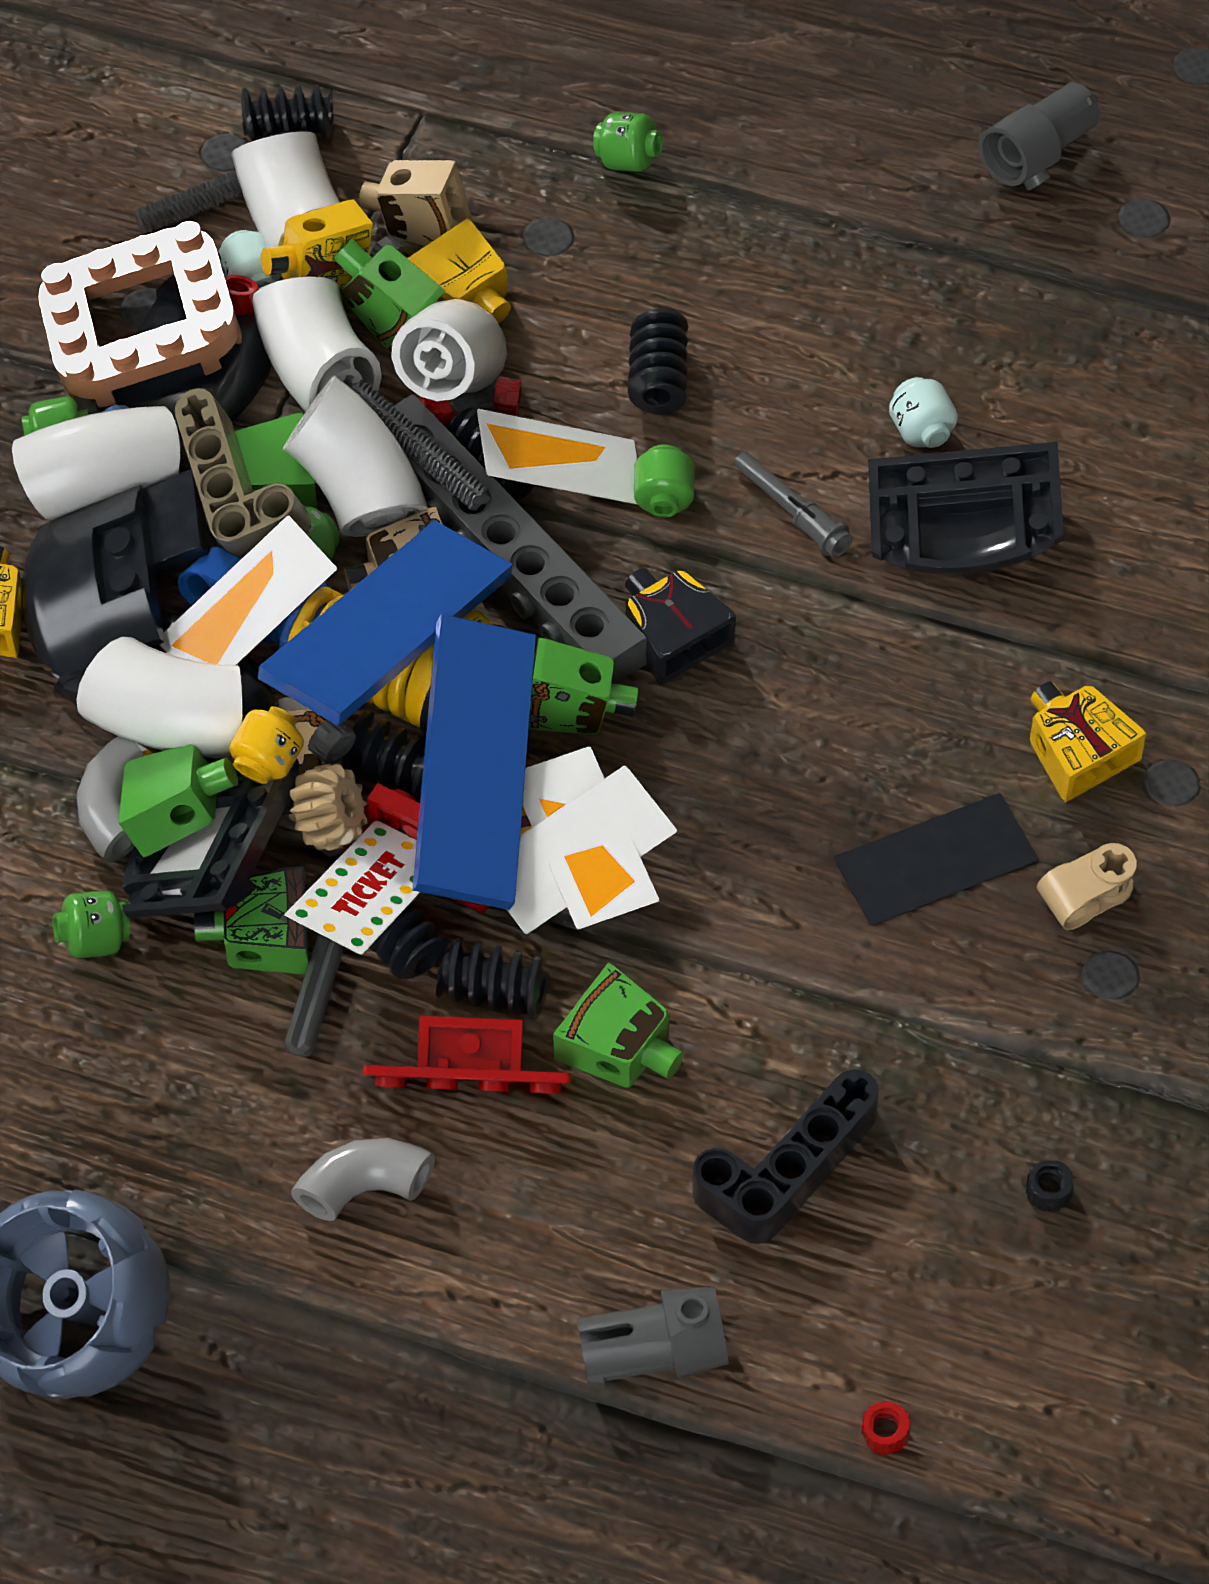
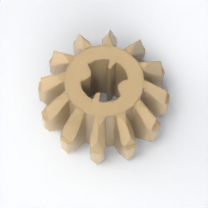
(328, 807)

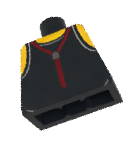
(679, 621)

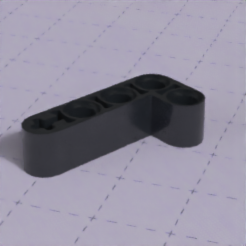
(796, 1152)

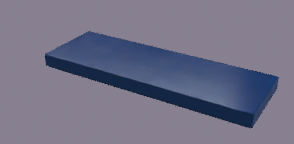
(384, 622)
(474, 763)

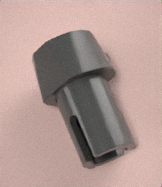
(1032, 137)
(676, 1334)

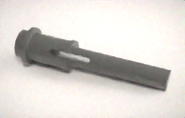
(831, 536)

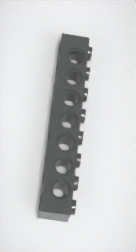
(530, 551)

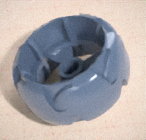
(120, 1301)

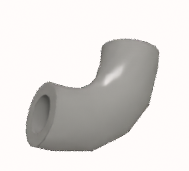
(101, 798)
(362, 1168)

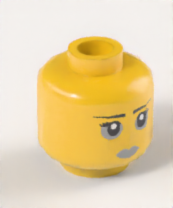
(266, 744)

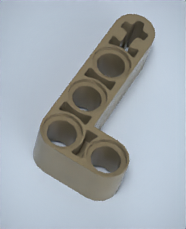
(241, 509)

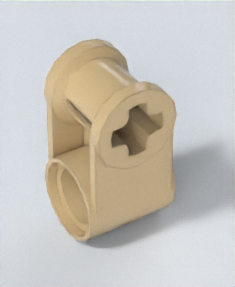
(1089, 884)

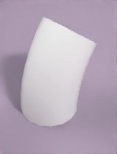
(281, 180)
(311, 337)
(449, 350)
(96, 458)
(355, 462)
(162, 698)

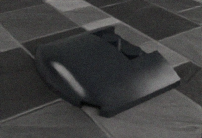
(232, 386)
(966, 508)
(91, 583)
(229, 863)

